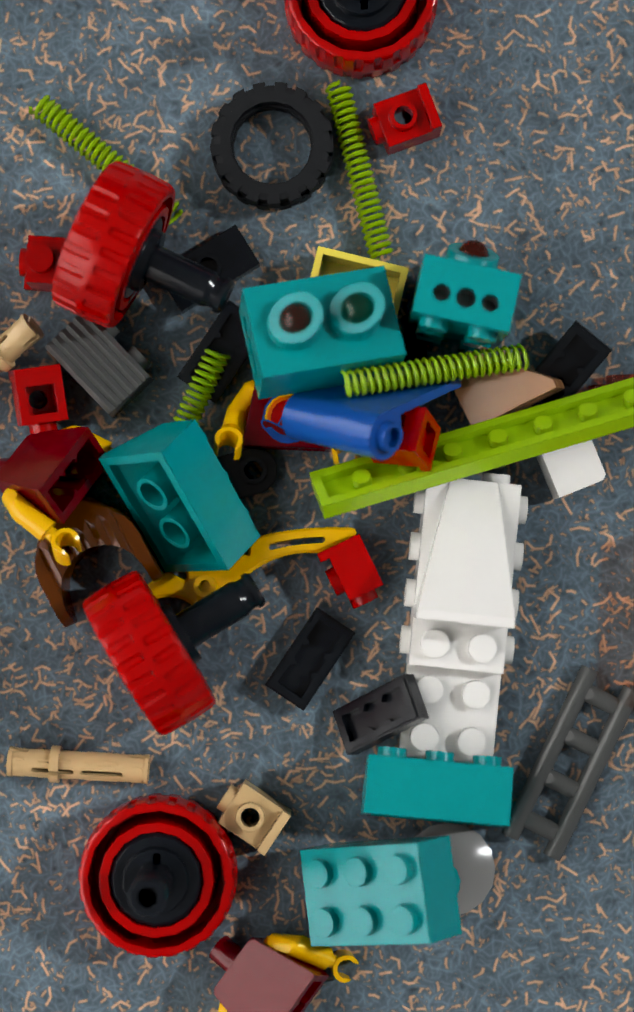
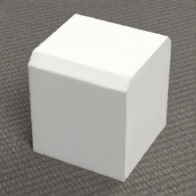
(571, 468)

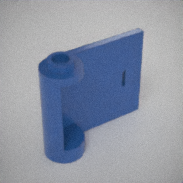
(356, 424)

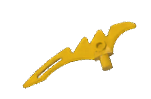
(202, 583)

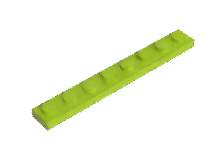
(480, 448)

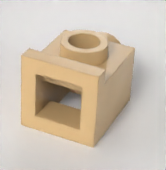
(271, 812)

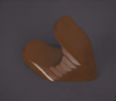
(97, 527)

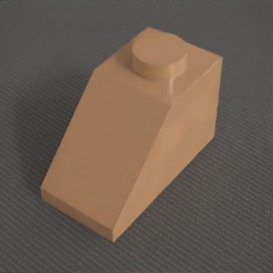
(504, 393)

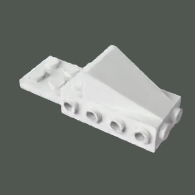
(462, 611)

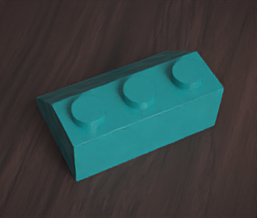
(181, 498)
(437, 788)

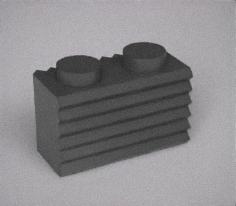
(101, 363)

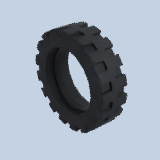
(263, 99)

